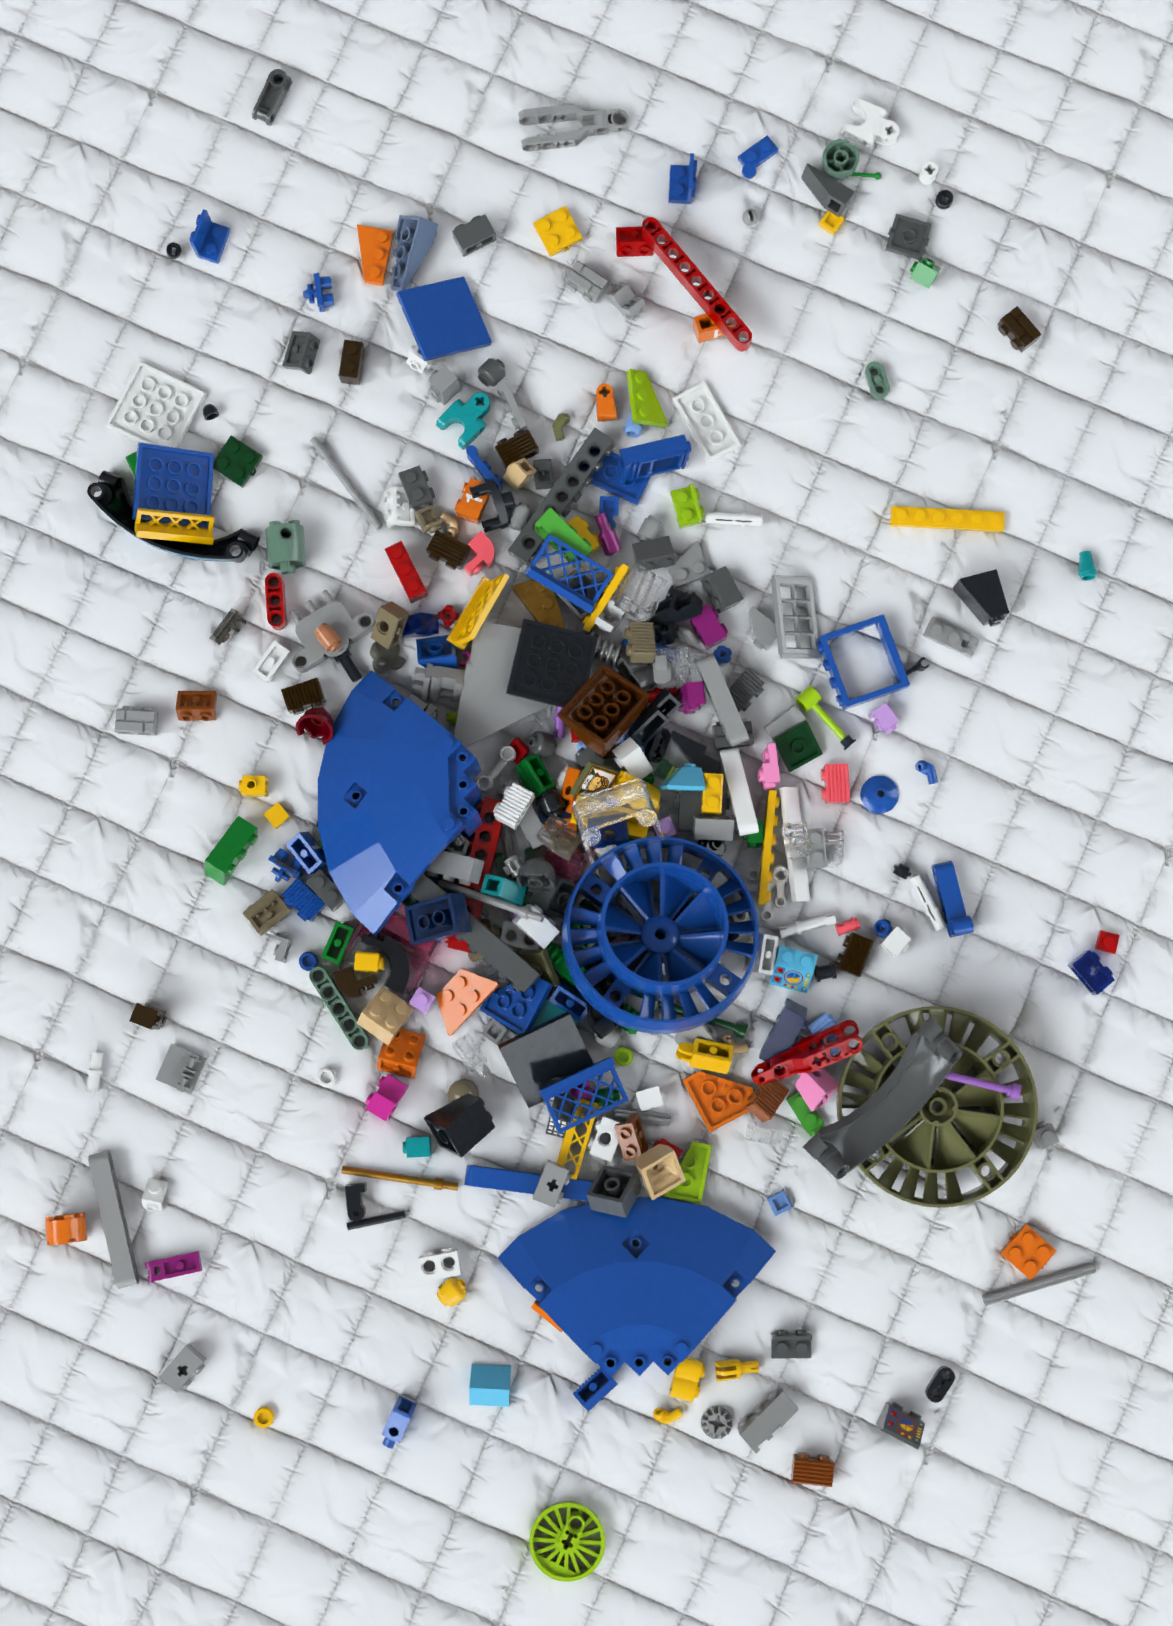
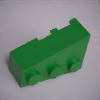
(230, 850)

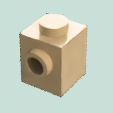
(519, 473)

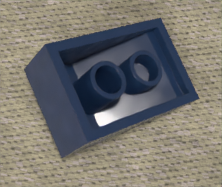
(438, 918)

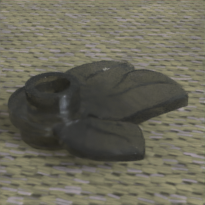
(388, 656)

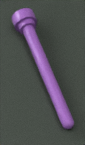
(1012, 1090)

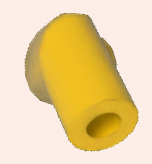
(665, 1416)

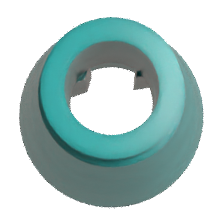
(1087, 567)

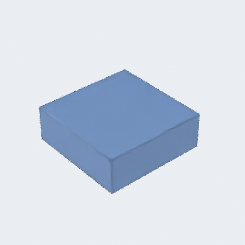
(779, 1202)

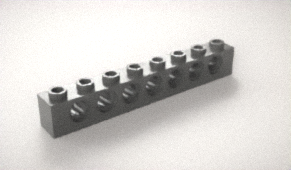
(595, 440)

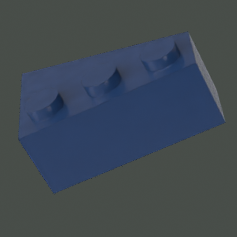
(785, 1030)

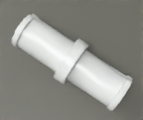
(94, 1072)

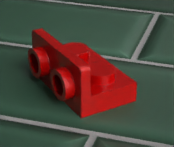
(631, 243)

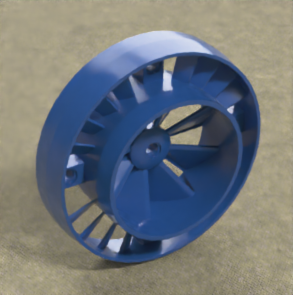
(683, 976)

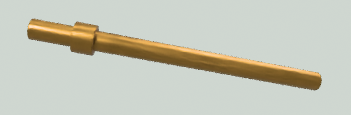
(437, 1183)

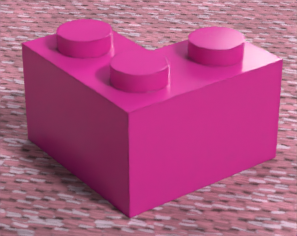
(387, 1097)

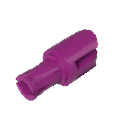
(607, 536)

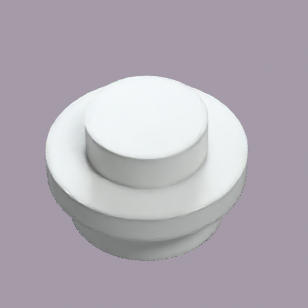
(326, 1077)

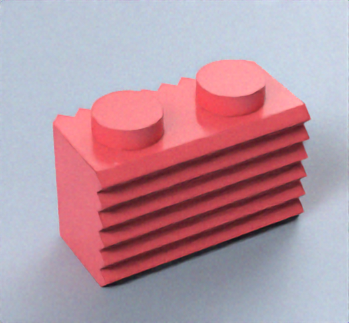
(836, 783)

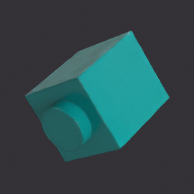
(417, 1146)

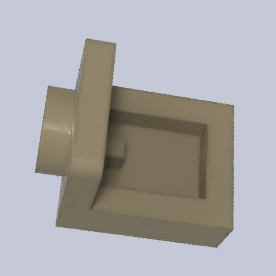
(429, 519)

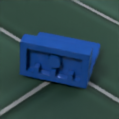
(682, 182)
(209, 238)

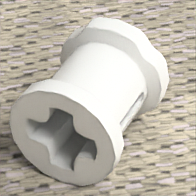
(926, 178)

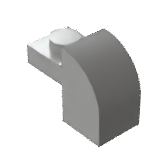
(625, 300)
(610, 617)

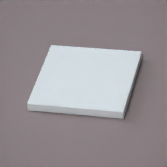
(155, 408)

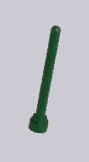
(738, 1028)

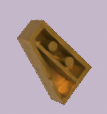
(539, 602)

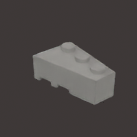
(456, 866)
(766, 1419)

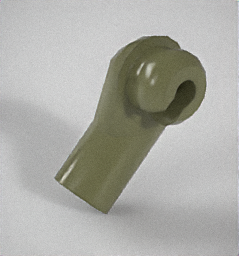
(558, 425)

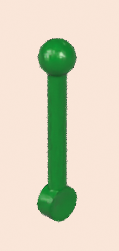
(877, 176)

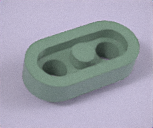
(877, 381)

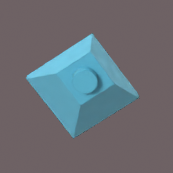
(685, 779)

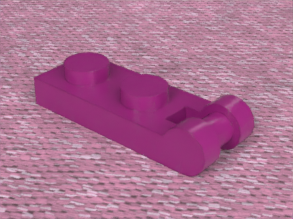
(174, 1266)

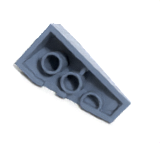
(414, 240)

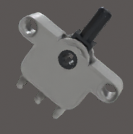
(348, 629)

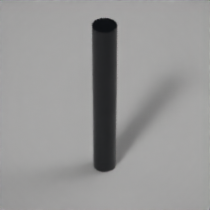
(376, 1220)

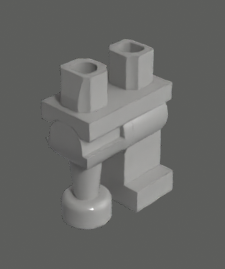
(438, 682)

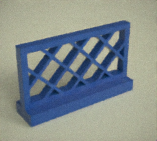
(561, 588)
(576, 1079)

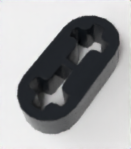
(658, 746)
(944, 1387)

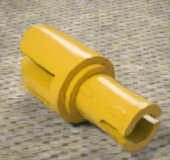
(733, 1369)

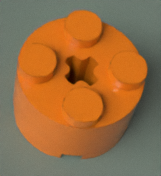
(66, 1228)

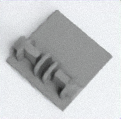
(181, 1069)

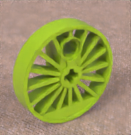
(553, 1568)

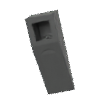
(828, 191)

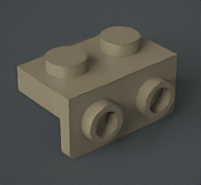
(266, 912)

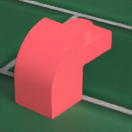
(484, 552)

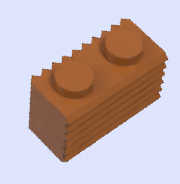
(767, 1099)
(812, 1470)

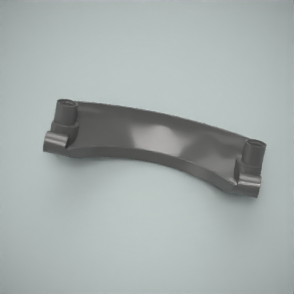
(912, 1083)

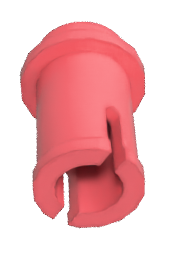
(847, 926)

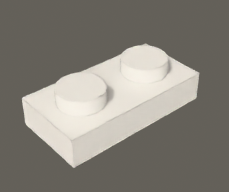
(271, 661)

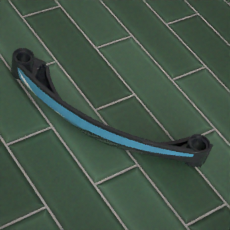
(118, 506)

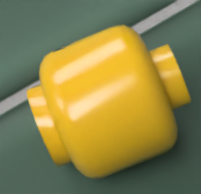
(452, 1291)

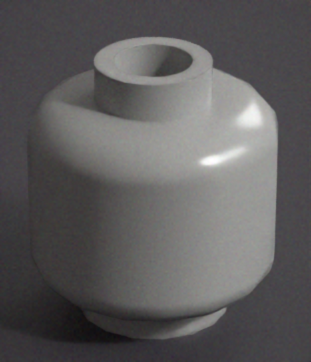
(612, 1039)

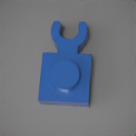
(610, 506)

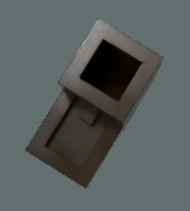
(348, 984)

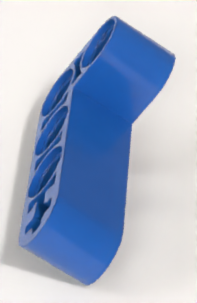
(951, 900)

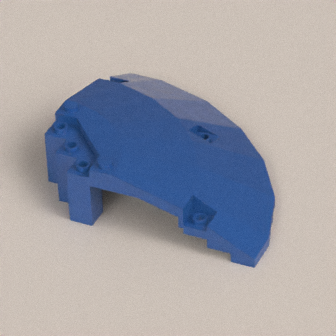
(410, 804)
(642, 1298)

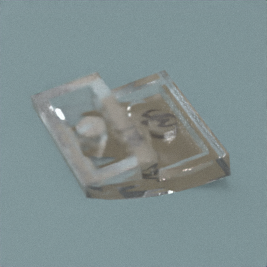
(559, 838)

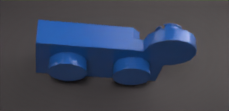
(756, 156)

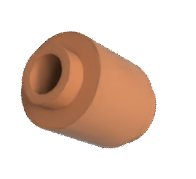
(328, 637)

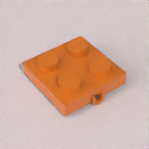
(1028, 1251)

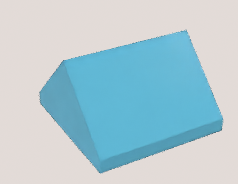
(489, 1385)

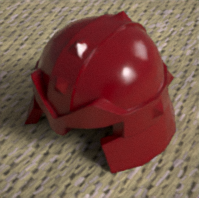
(317, 723)

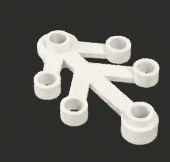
(780, 891)

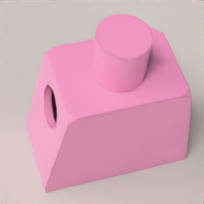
(816, 1088)

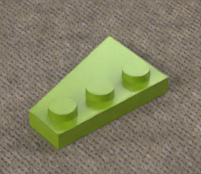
(643, 400)
(694, 1167)

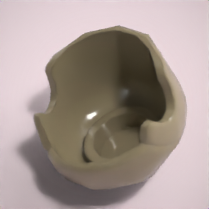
(462, 1088)

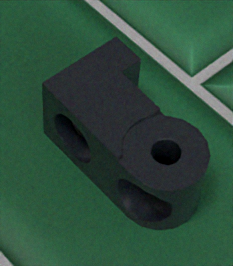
(354, 1202)

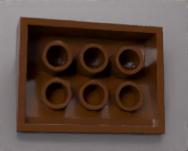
(604, 709)

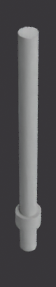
(325, 454)
(524, 912)

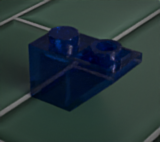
(421, 625)

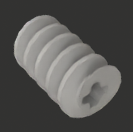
(607, 650)

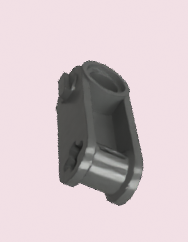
(272, 96)

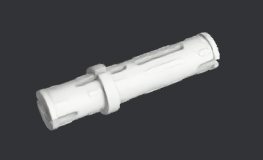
(734, 518)
(928, 902)
(800, 927)

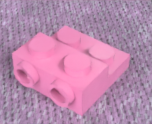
(768, 773)

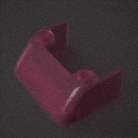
(398, 929)

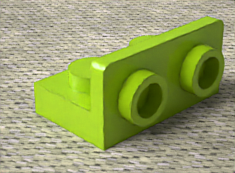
(687, 506)

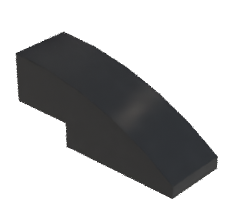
(677, 610)
(655, 717)
(695, 752)

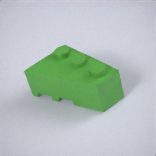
(555, 525)

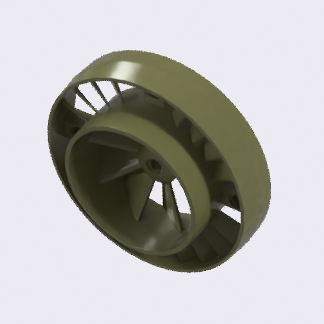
(978, 1127)

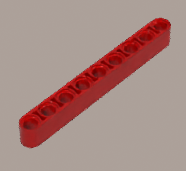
(694, 275)

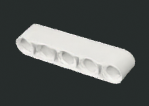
(738, 791)

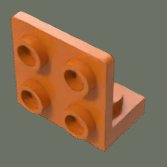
(402, 1054)

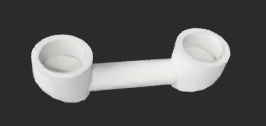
(507, 755)

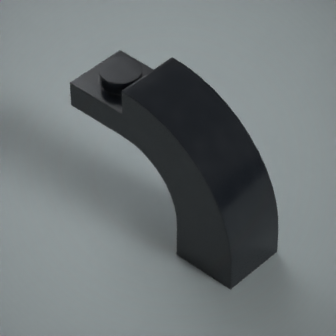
(398, 961)

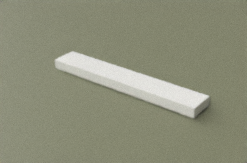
(796, 868)

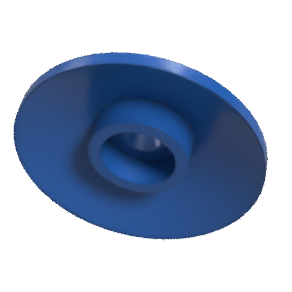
(873, 801)

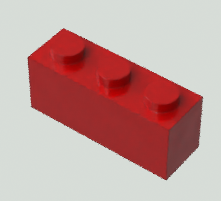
(406, 572)

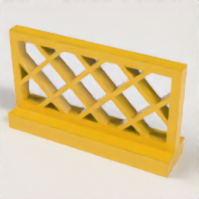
(476, 610)

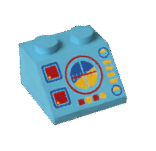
(793, 969)

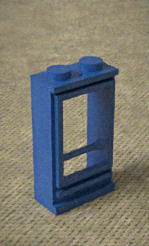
(653, 458)

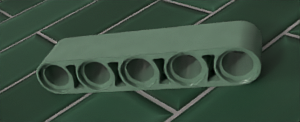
(331, 1002)

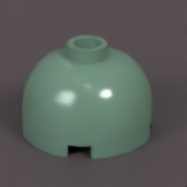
(840, 159)

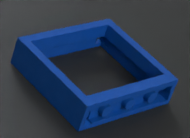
(890, 649)

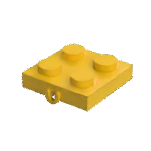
(557, 231)

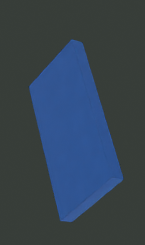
(608, 479)

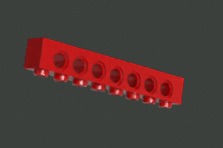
(490, 848)

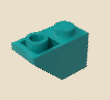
(503, 889)

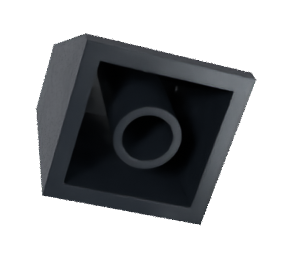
(983, 597)
(460, 1124)

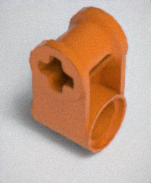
(605, 405)

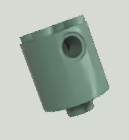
(289, 552)

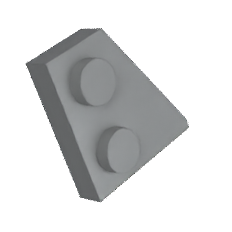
(689, 567)

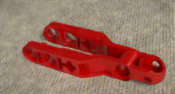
(801, 1055)

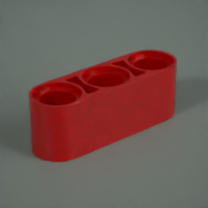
(275, 592)

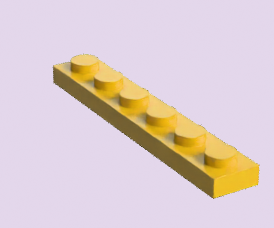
(947, 519)
(766, 856)

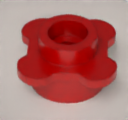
(443, 615)

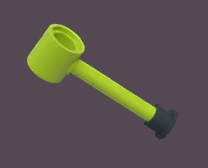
(808, 700)

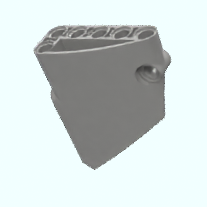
(483, 699)

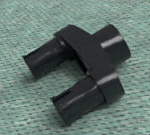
(502, 502)

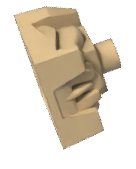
(659, 1170)

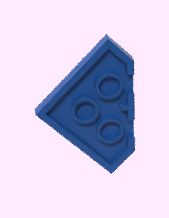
(517, 1009)

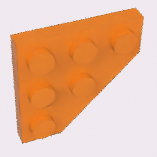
(717, 1098)

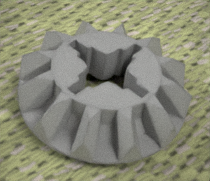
(711, 1415)

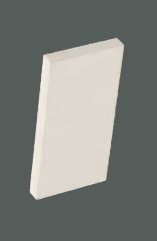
(706, 422)

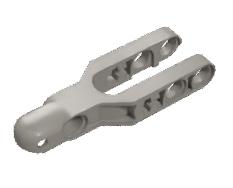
(593, 122)

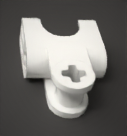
(875, 126)

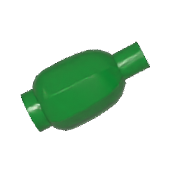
(615, 1096)

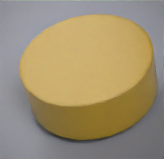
(264, 1417)

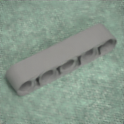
(722, 700)

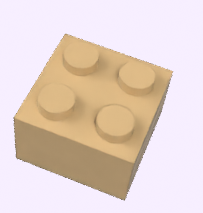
(385, 1015)

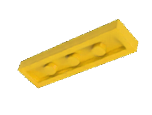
(610, 589)

